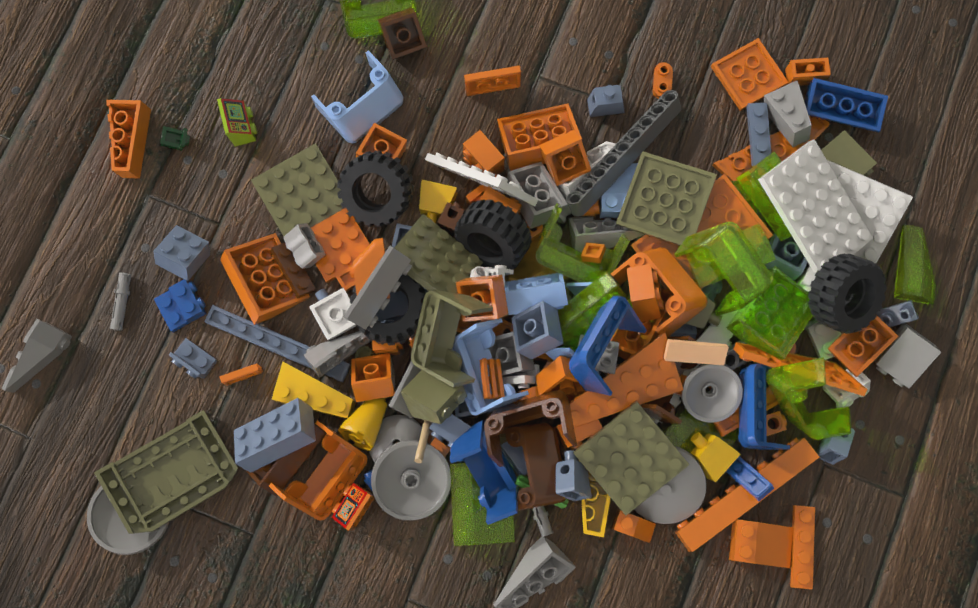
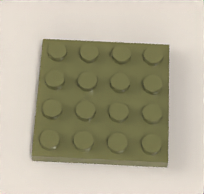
(299, 190)
(666, 199)
(436, 256)
(631, 458)

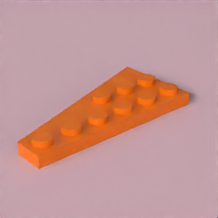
(740, 161)
(835, 374)
(638, 378)

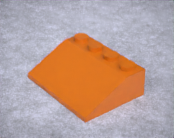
(526, 131)
(259, 279)

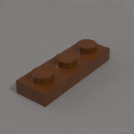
(295, 275)

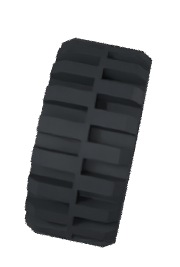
(357, 202)
(493, 234)
(865, 294)
(407, 325)

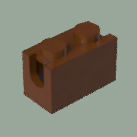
(449, 217)

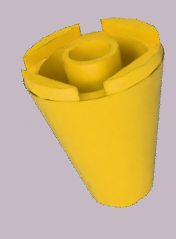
(364, 424)

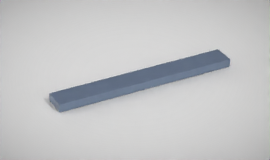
(267, 339)

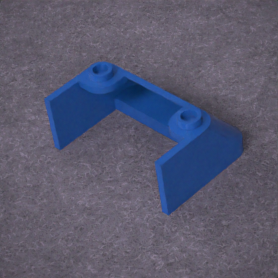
(612, 315)
(753, 409)
(496, 483)

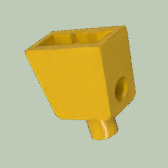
(434, 198)
(713, 455)

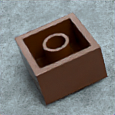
(402, 33)

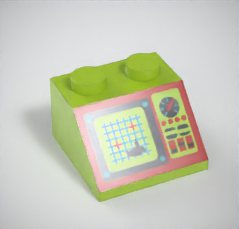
(237, 121)

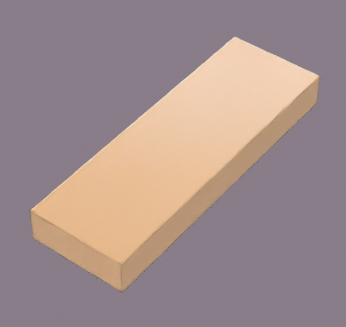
(695, 352)

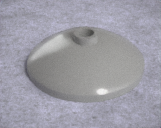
(718, 402)
(395, 428)

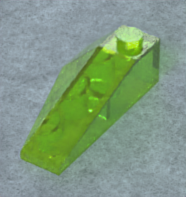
(914, 269)

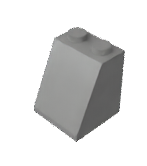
(907, 356)

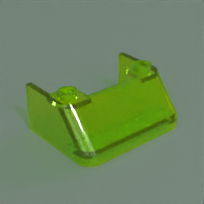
(362, 19)
(568, 260)
(736, 261)
(790, 388)

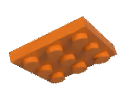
(749, 74)
(341, 243)

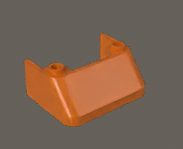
(366, 263)
(687, 297)
(328, 480)

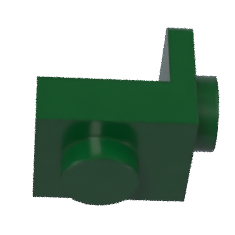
(174, 138)

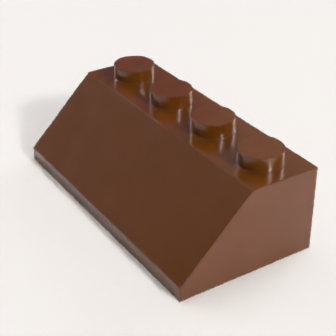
(283, 469)

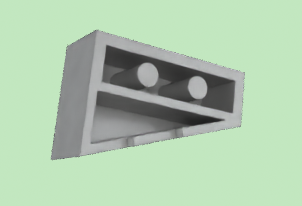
(789, 113)

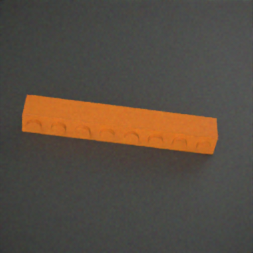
(738, 500)

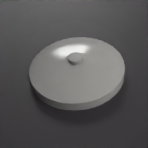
(407, 487)
(678, 497)
(111, 533)

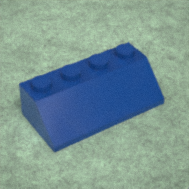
(845, 104)

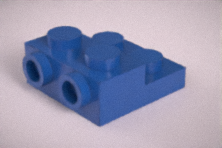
(180, 305)

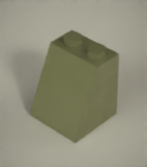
(849, 154)
(431, 398)

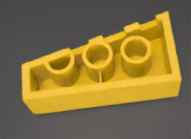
(322, 398)
(595, 510)

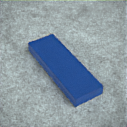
(749, 479)

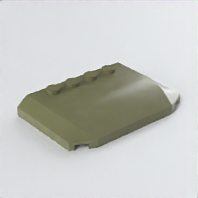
(168, 475)

